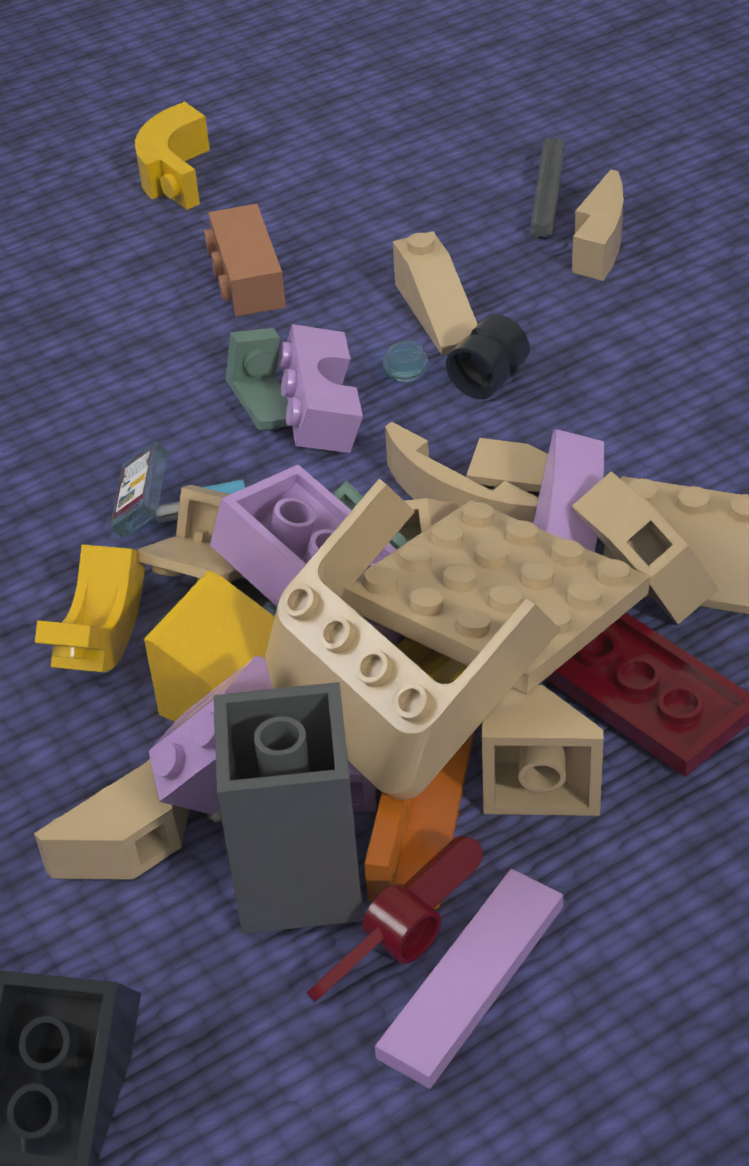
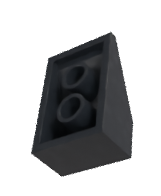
(61, 1065)

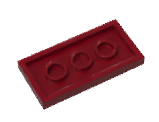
(655, 694)

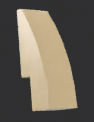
(599, 228)

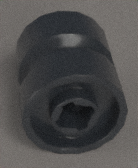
(487, 356)

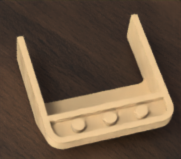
(394, 714)

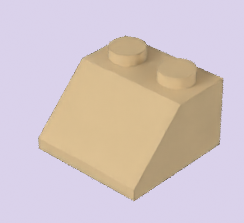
(540, 757)

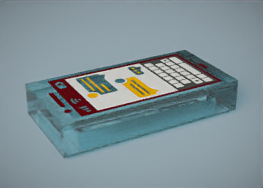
(139, 490)

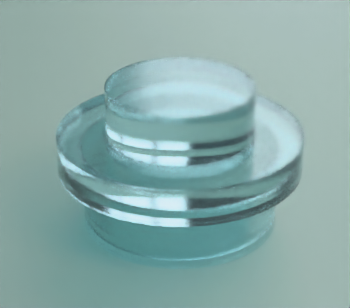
(405, 361)

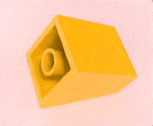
(204, 643)

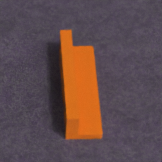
(417, 828)

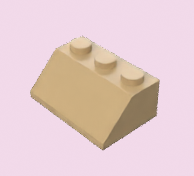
(714, 528)

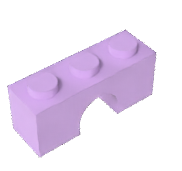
(319, 406)

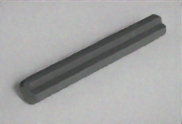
(547, 188)

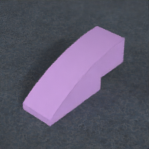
(570, 471)

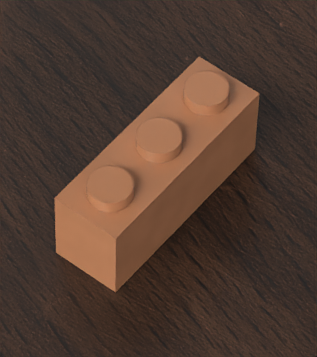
(244, 260)

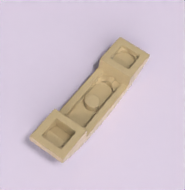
(426, 478)

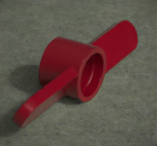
(404, 915)

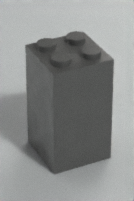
(287, 807)

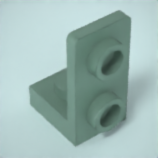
(253, 379)

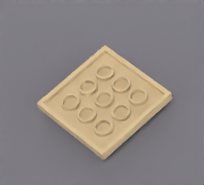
(473, 573)

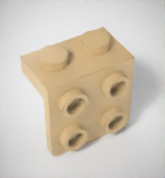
(190, 548)

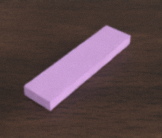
(469, 978)

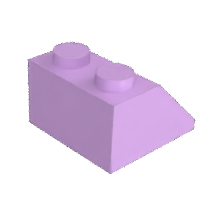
(186, 754)

